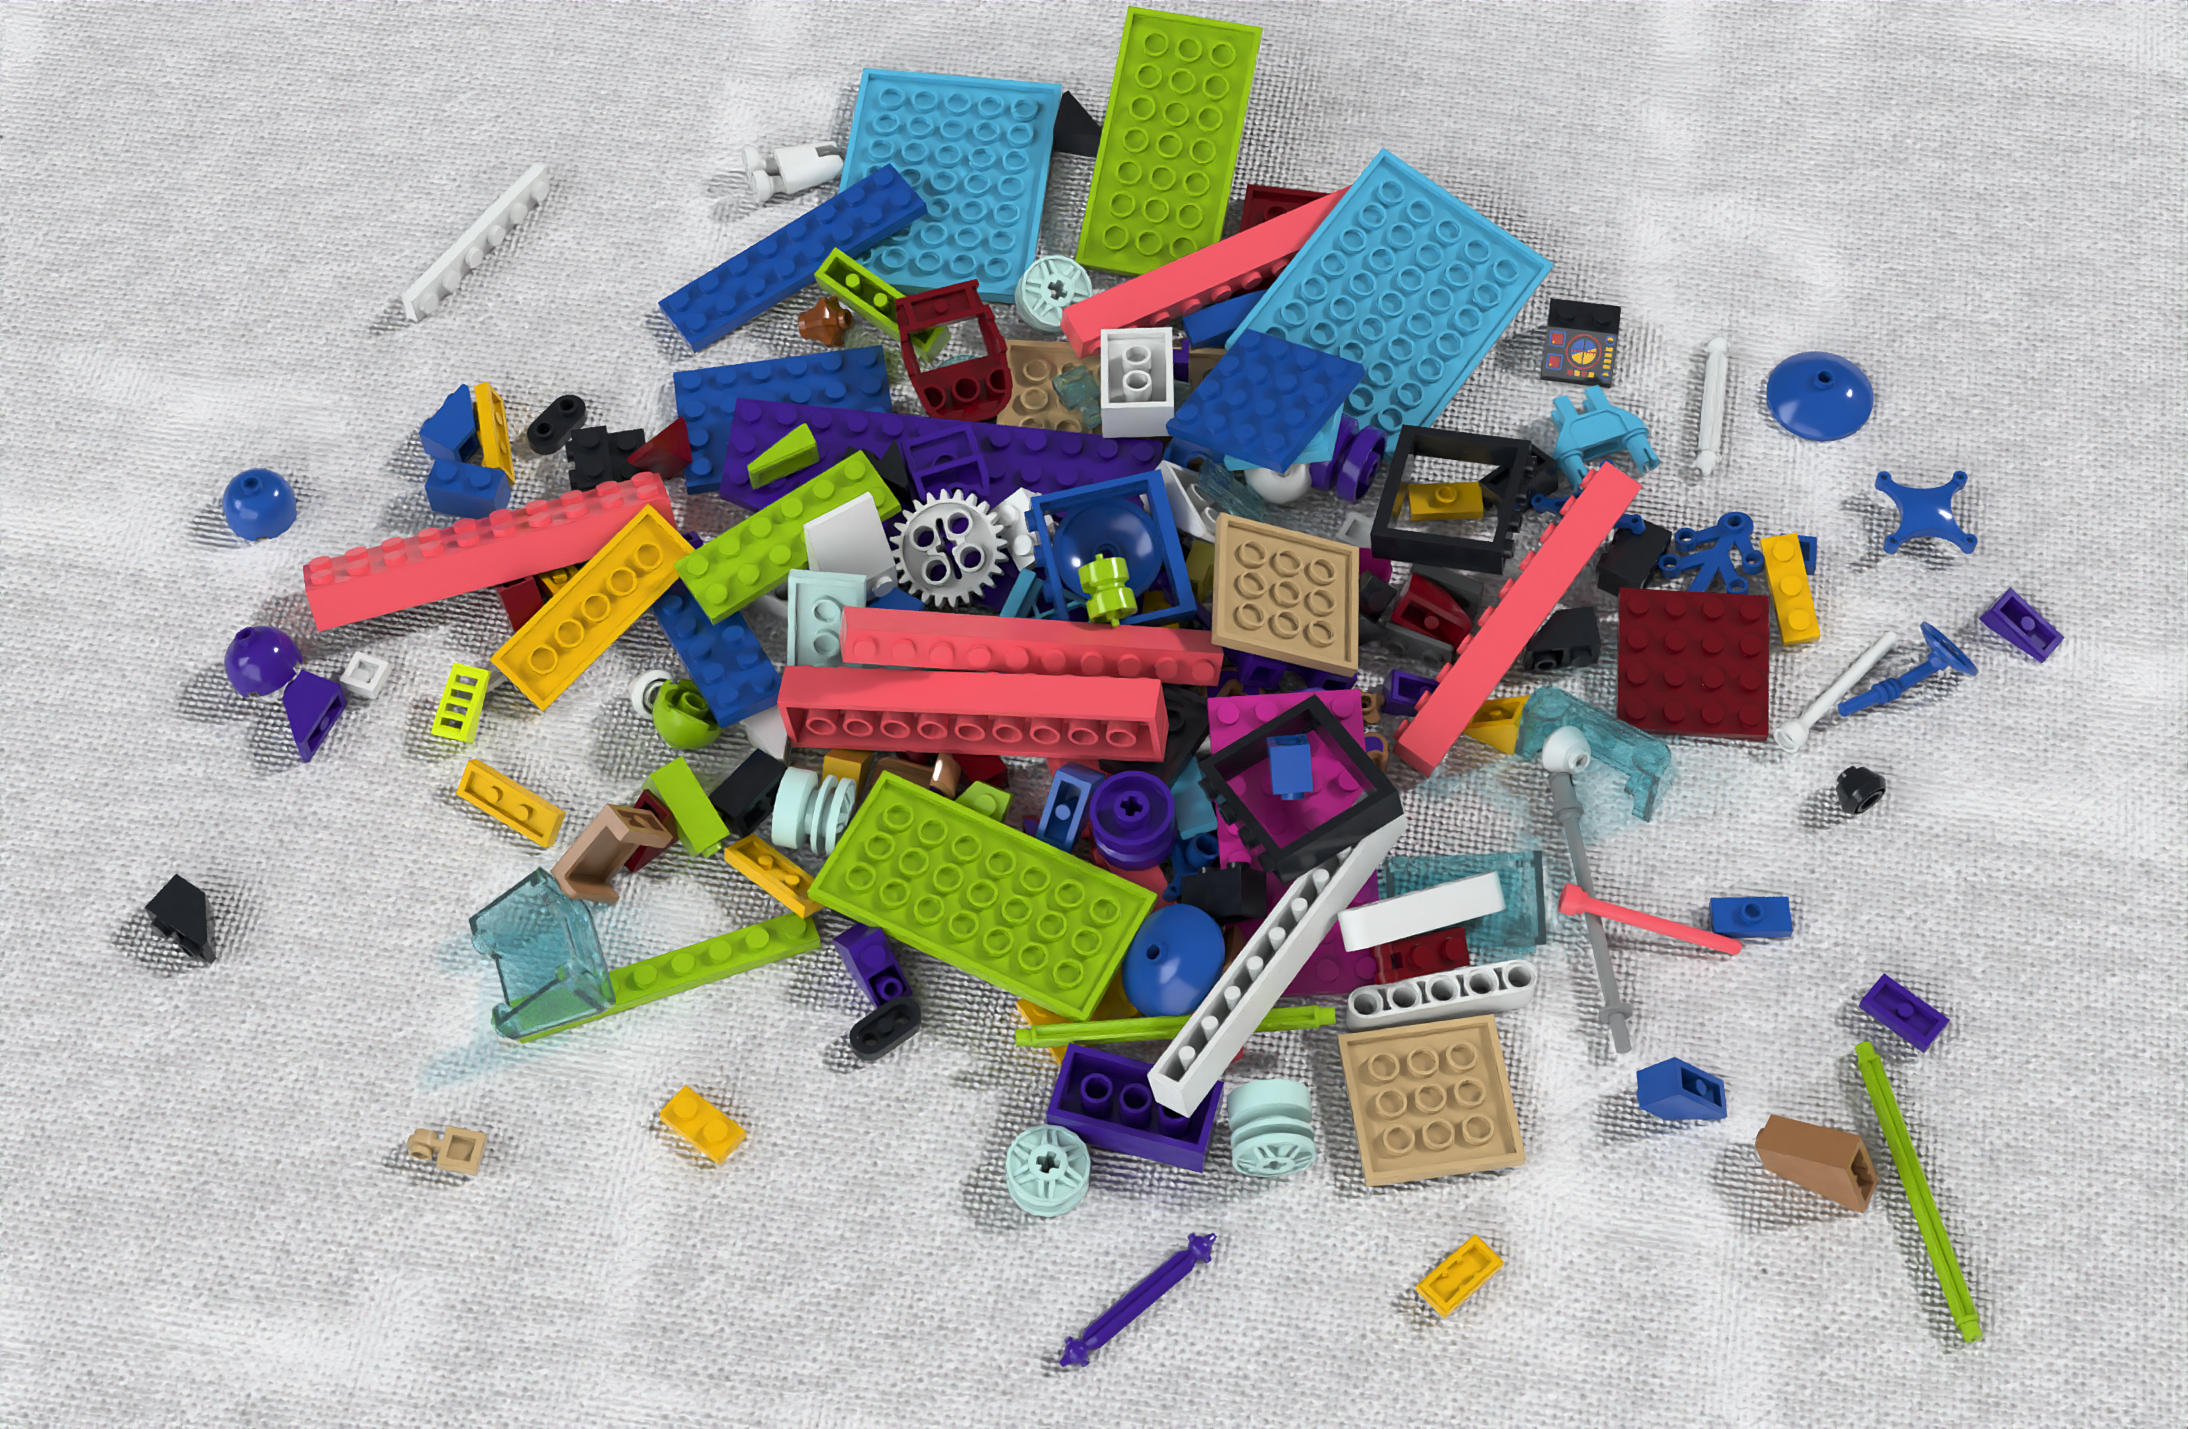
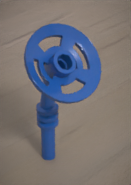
(1943, 654)

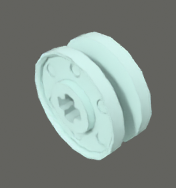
(1035, 286)
(1067, 1179)

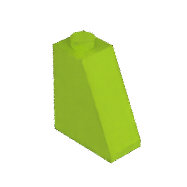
(694, 815)

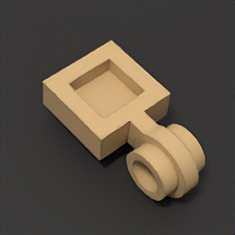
(458, 1151)

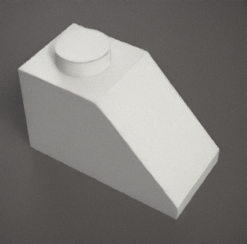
(769, 734)

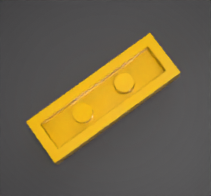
(493, 430)
(1789, 589)
(511, 803)
(773, 873)

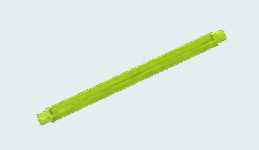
(1159, 1027)
(1919, 1193)

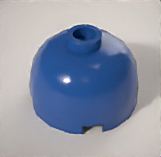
(259, 504)

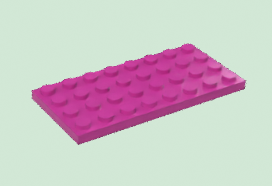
(1329, 967)

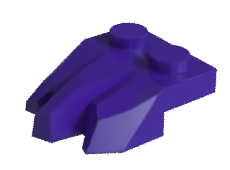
(946, 461)

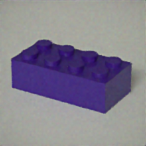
(1114, 1108)

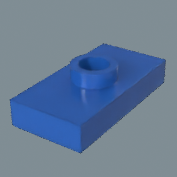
(1751, 917)

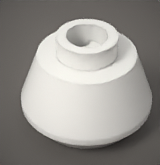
(644, 690)
(1566, 751)

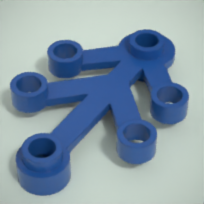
(1717, 557)

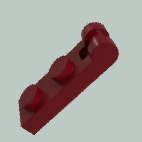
(1420, 955)

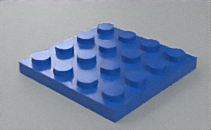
(1265, 400)

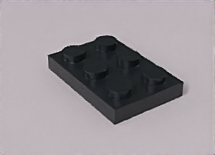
(1186, 733)

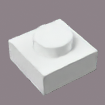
(1356, 531)
(365, 675)

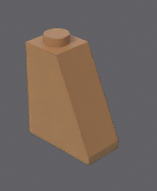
(1819, 1160)

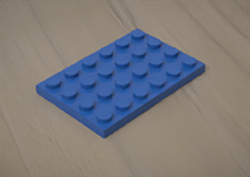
(827, 379)

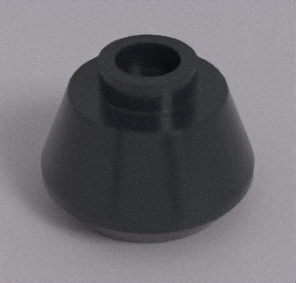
(1859, 789)

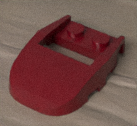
(964, 390)

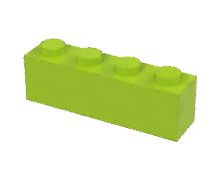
(874, 301)

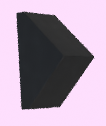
(1075, 129)

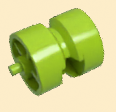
(1109, 596)

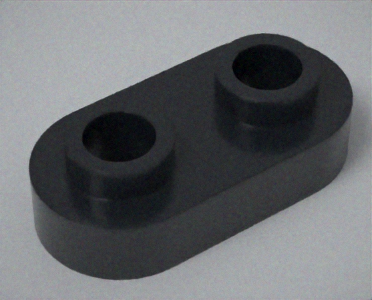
(558, 423)
(882, 1027)

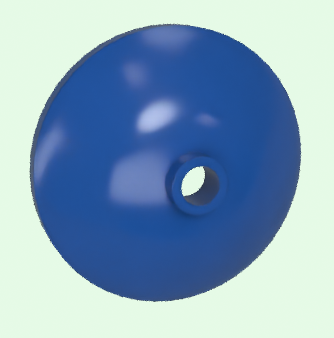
(1818, 408)
(1113, 529)
(1187, 962)

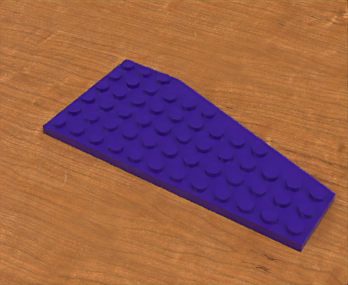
(1013, 456)

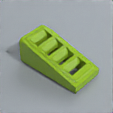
(784, 458)

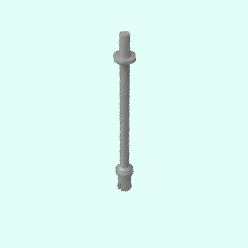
(1568, 811)

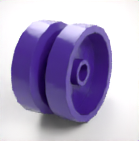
(1353, 463)
(1133, 820)

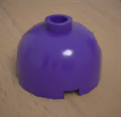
(261, 660)

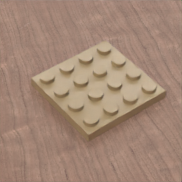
(1285, 595)
(1430, 1100)

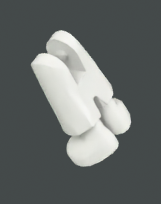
(792, 168)

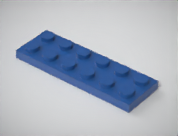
(720, 659)

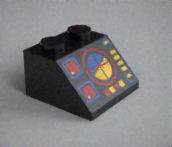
(1580, 343)

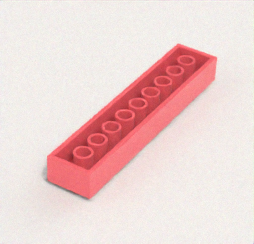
(476, 552)
(974, 713)

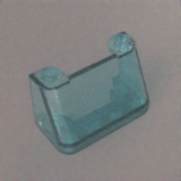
(1611, 740)
(1521, 882)
(543, 956)

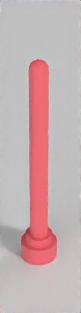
(1574, 900)

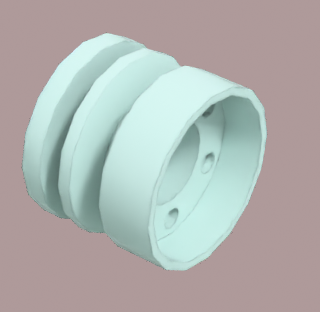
(807, 811)
(1271, 1128)

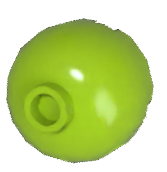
(684, 716)

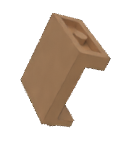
(603, 849)

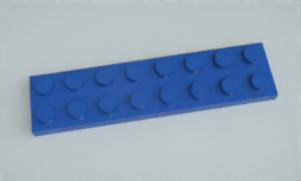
(790, 257)

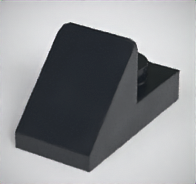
(889, 468)
(1374, 598)

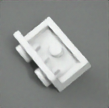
(1020, 540)

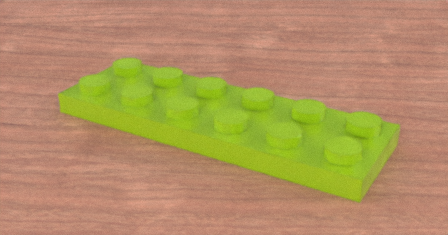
(768, 544)

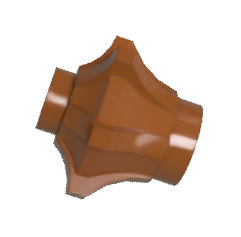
(826, 322)

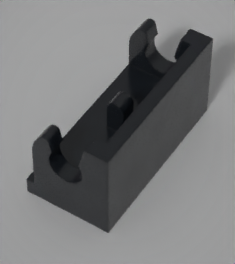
(1496, 482)
(749, 793)

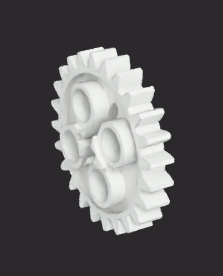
(978, 537)

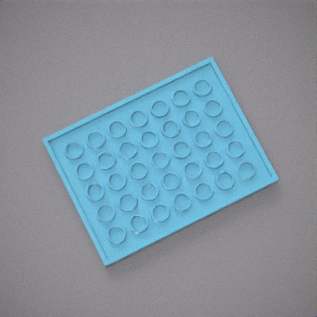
(975, 159)
(1405, 289)

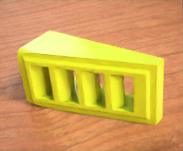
(449, 699)

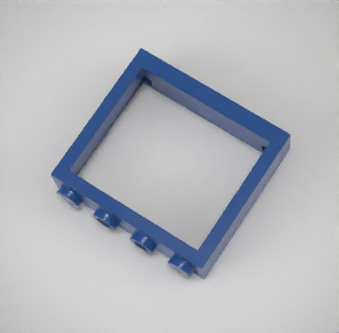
(1146, 483)

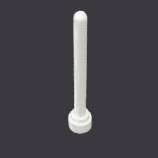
(1793, 733)

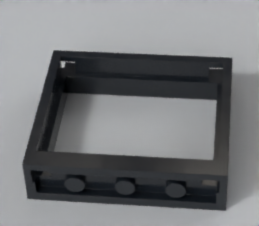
(1447, 550)
(1327, 839)

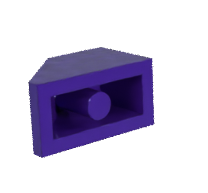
(312, 710)

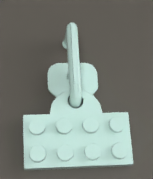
(816, 617)

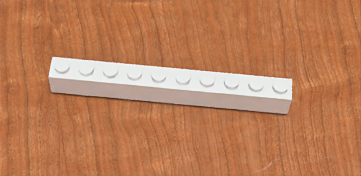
(1264, 971)

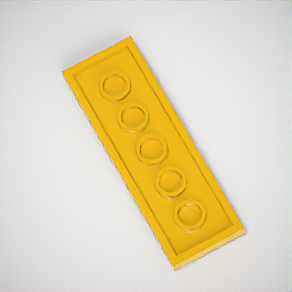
(593, 609)

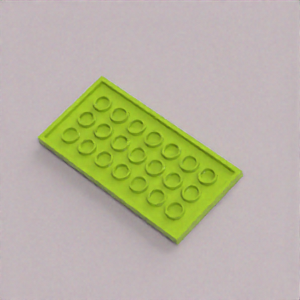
(1168, 141)
(983, 897)

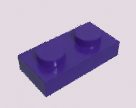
(1904, 1013)

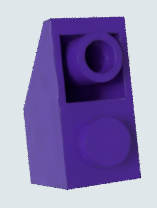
(872, 964)

